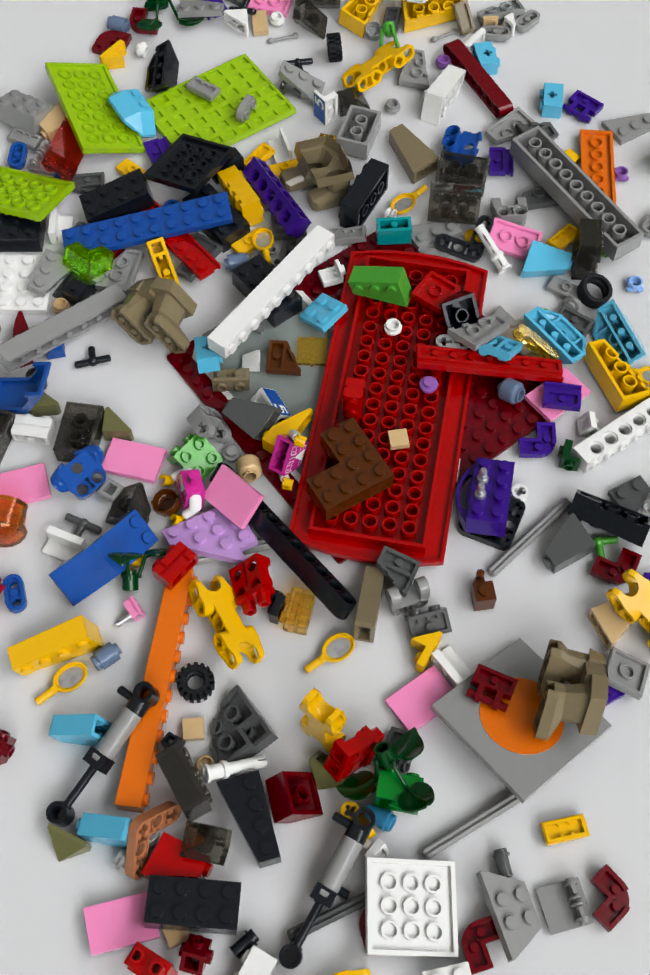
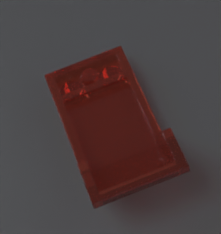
(64, 153)

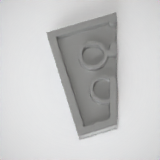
(505, 128)
(123, 272)
(481, 332)

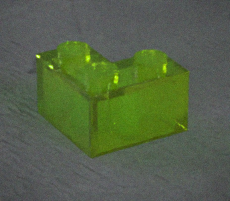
(87, 262)

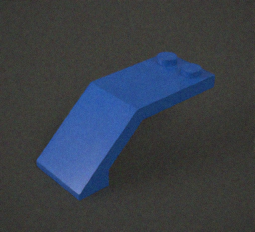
(22, 393)
(92, 566)

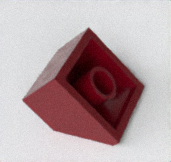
(293, 796)

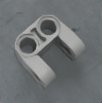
(511, 213)
(210, 421)
(416, 597)

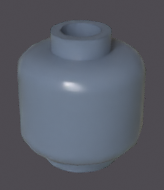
(511, 391)

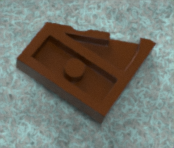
(281, 359)

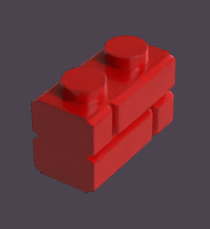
(353, 397)
(174, 565)

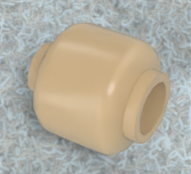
(249, 467)

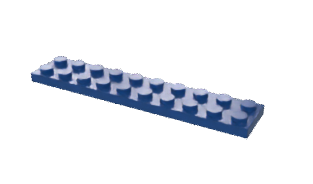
(153, 223)

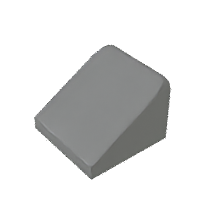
(109, 490)

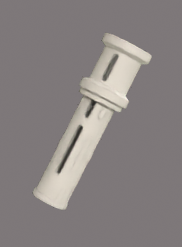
(498, 256)
(224, 769)

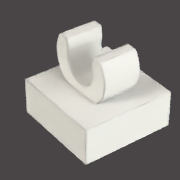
(587, 424)
(376, 850)

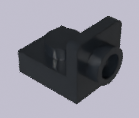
(277, 606)

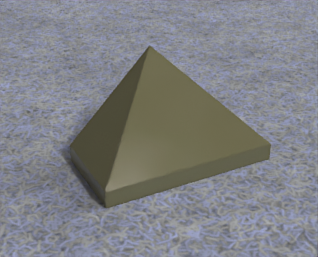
(321, 775)
(66, 844)

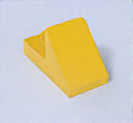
(114, 56)
(426, 645)

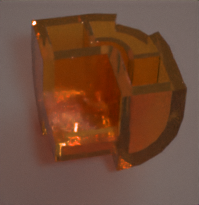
(12, 521)

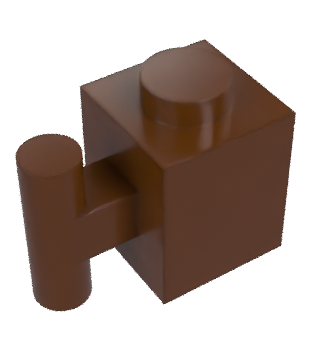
(482, 592)

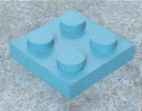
(323, 312)

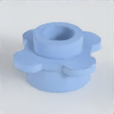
(634, 284)

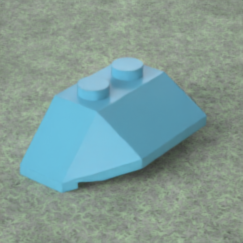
(134, 111)
(617, 331)
(557, 333)

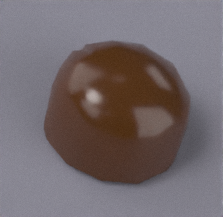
(166, 502)

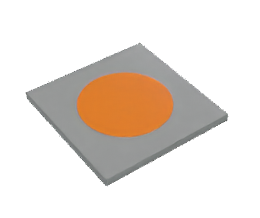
(507, 739)

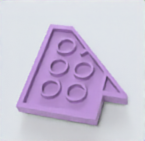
(212, 536)

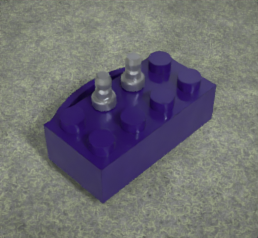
(486, 497)

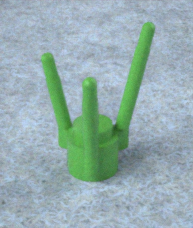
(389, 31)

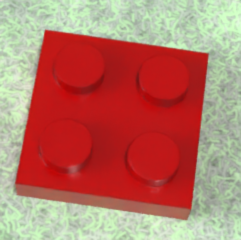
(434, 290)

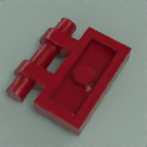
(492, 682)

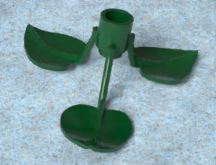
(156, 5)
(129, 576)
(407, 748)

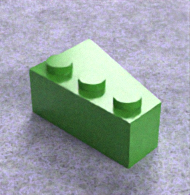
(381, 283)

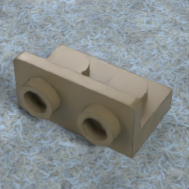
(231, 380)

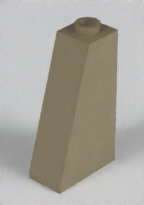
(412, 153)
(369, 604)

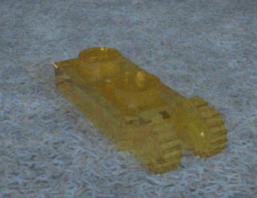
(534, 342)

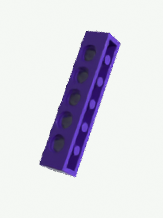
(276, 198)

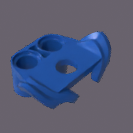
(456, 142)
(66, 480)

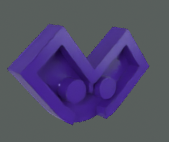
(542, 444)

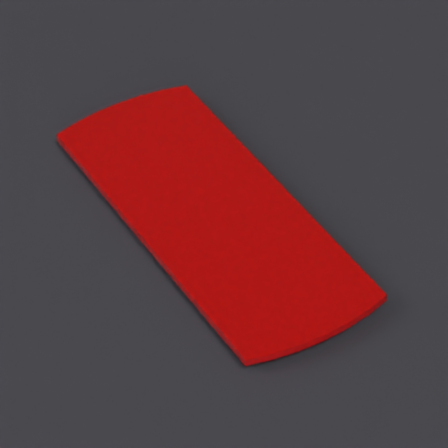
(418, 507)

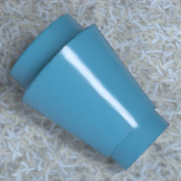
(384, 818)

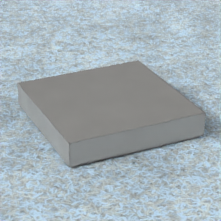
(627, 673)

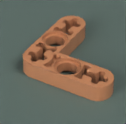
(139, 835)

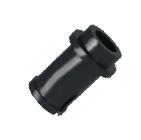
(244, 943)

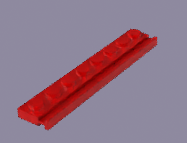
(191, 253)
(473, 363)

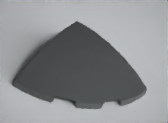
(239, 729)

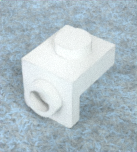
(332, 275)

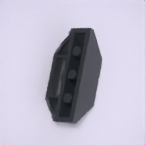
(162, 69)

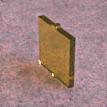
(312, 351)

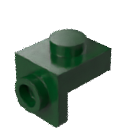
(567, 462)

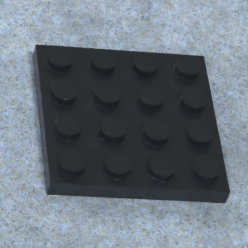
(189, 163)

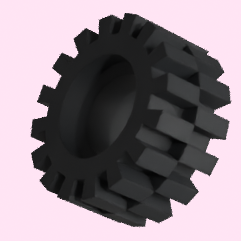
(334, 47)
(195, 694)

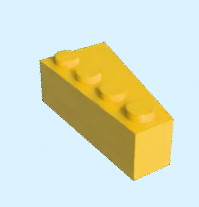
(431, 13)
(358, 14)
(241, 195)
(614, 376)
(55, 645)

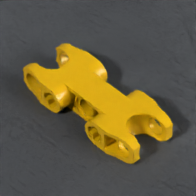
(371, 71)
(637, 603)
(230, 634)
(322, 719)

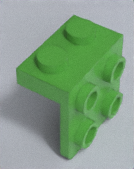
(196, 454)

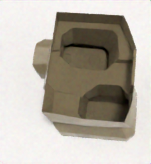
(322, 165)
(166, 306)
(574, 703)

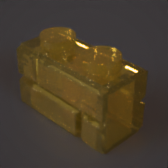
(298, 610)

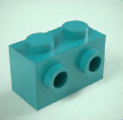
(393, 230)

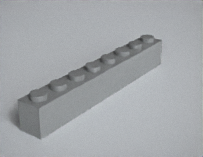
(60, 328)

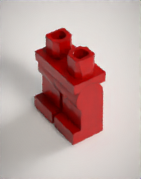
(253, 583)
(350, 755)
(146, 962)

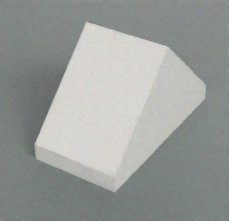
(237, 20)

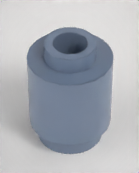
(118, 23)
(235, 260)
(106, 656)

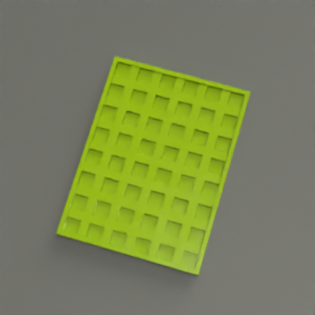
(184, 112)

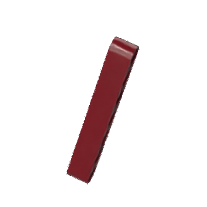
(478, 79)

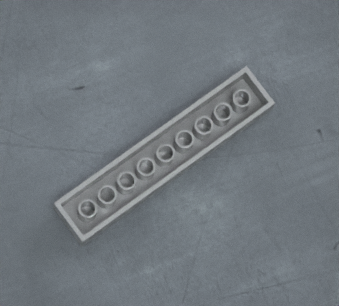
(575, 190)

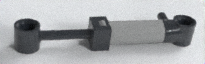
(102, 755)
(332, 877)

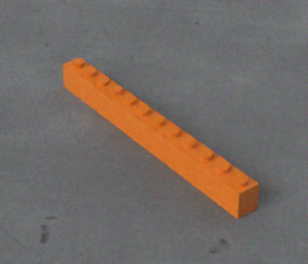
(161, 673)

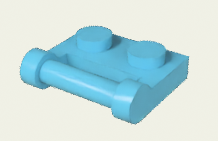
(501, 347)

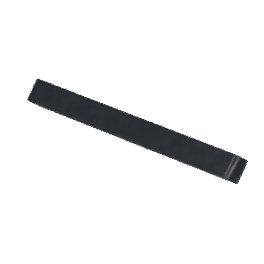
(300, 559)

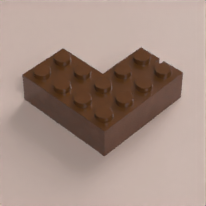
(356, 472)

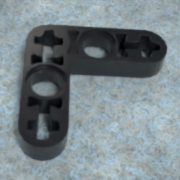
(472, 246)
(494, 541)

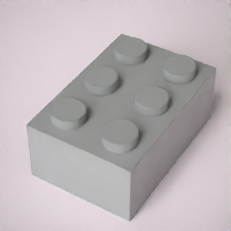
(23, 111)
(359, 131)

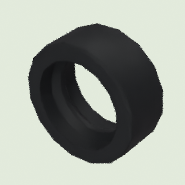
(601, 282)

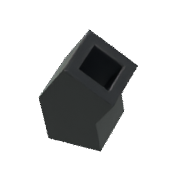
(171, 739)

